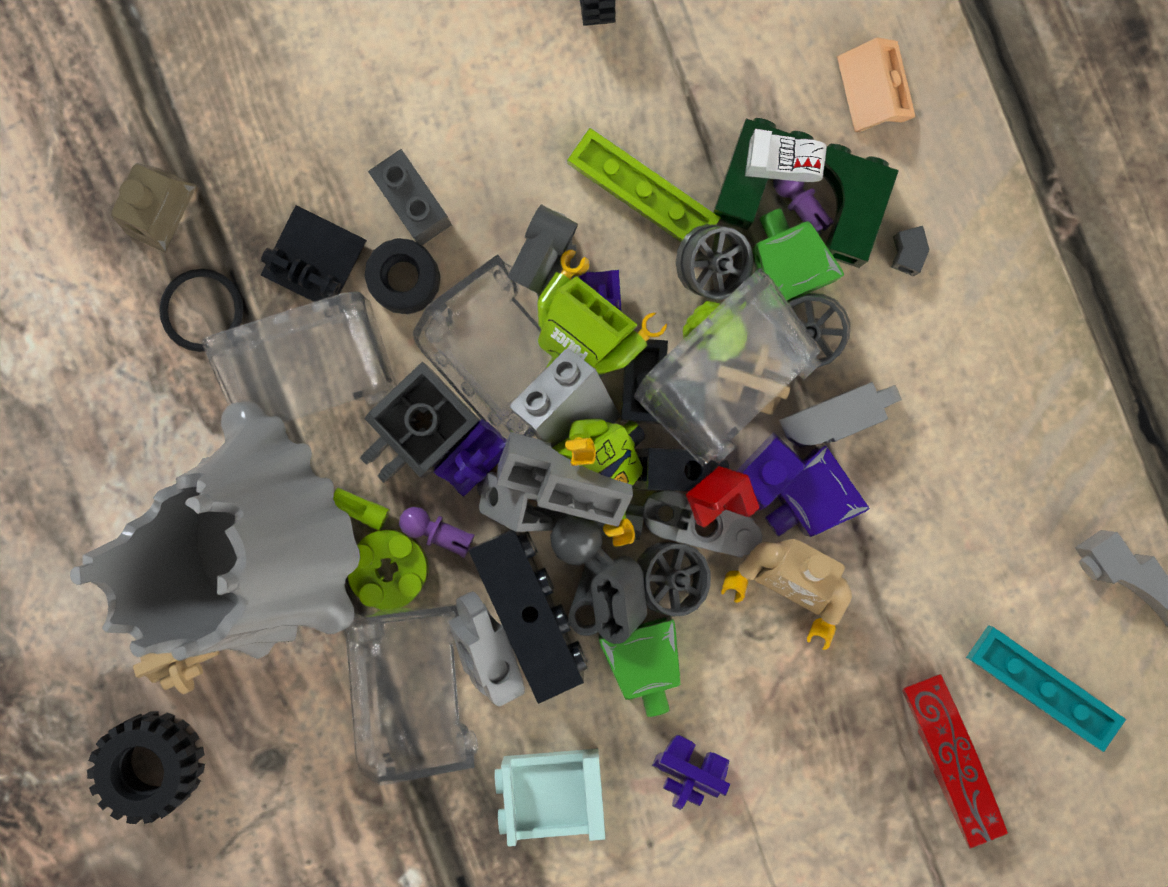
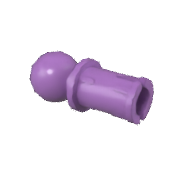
(803, 203)
(416, 523)

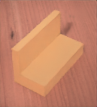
(875, 84)

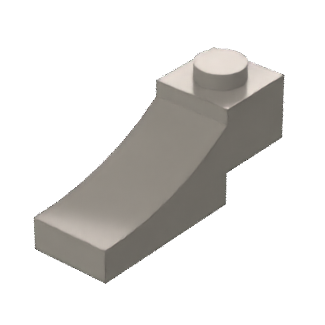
(538, 469)
(1111, 561)

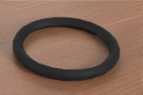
(164, 317)

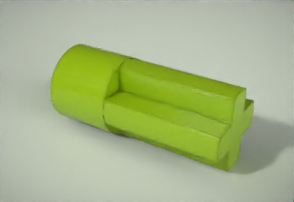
(361, 509)

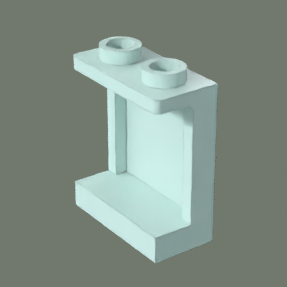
(550, 795)

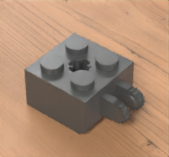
(396, 419)

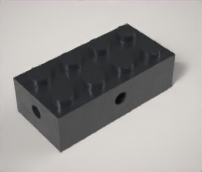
(538, 639)

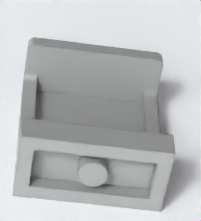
(562, 394)

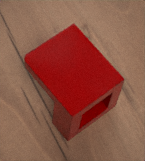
(721, 492)

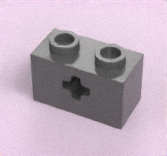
(410, 197)

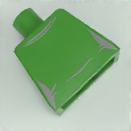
(794, 256)
(646, 663)

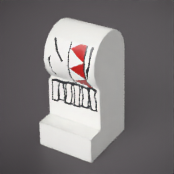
(785, 157)

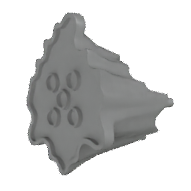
(231, 551)

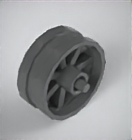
(714, 261)
(817, 327)
(673, 579)

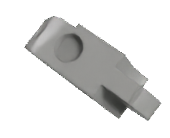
(839, 415)
(732, 532)
(485, 651)

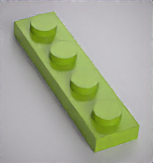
(639, 186)

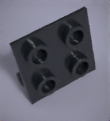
(312, 256)

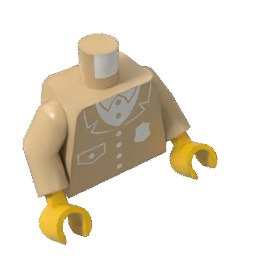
(800, 576)

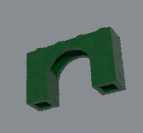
(859, 186)

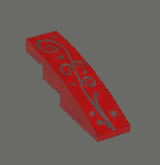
(955, 761)

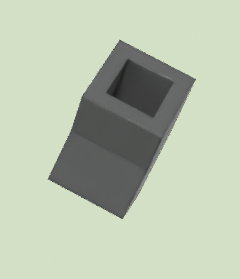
(911, 250)

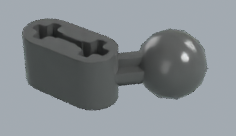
(618, 583)

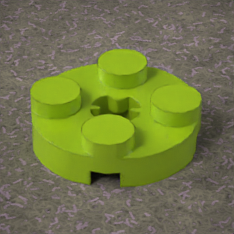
(406, 582)

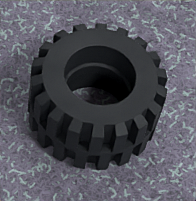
(123, 789)

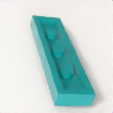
(1046, 688)

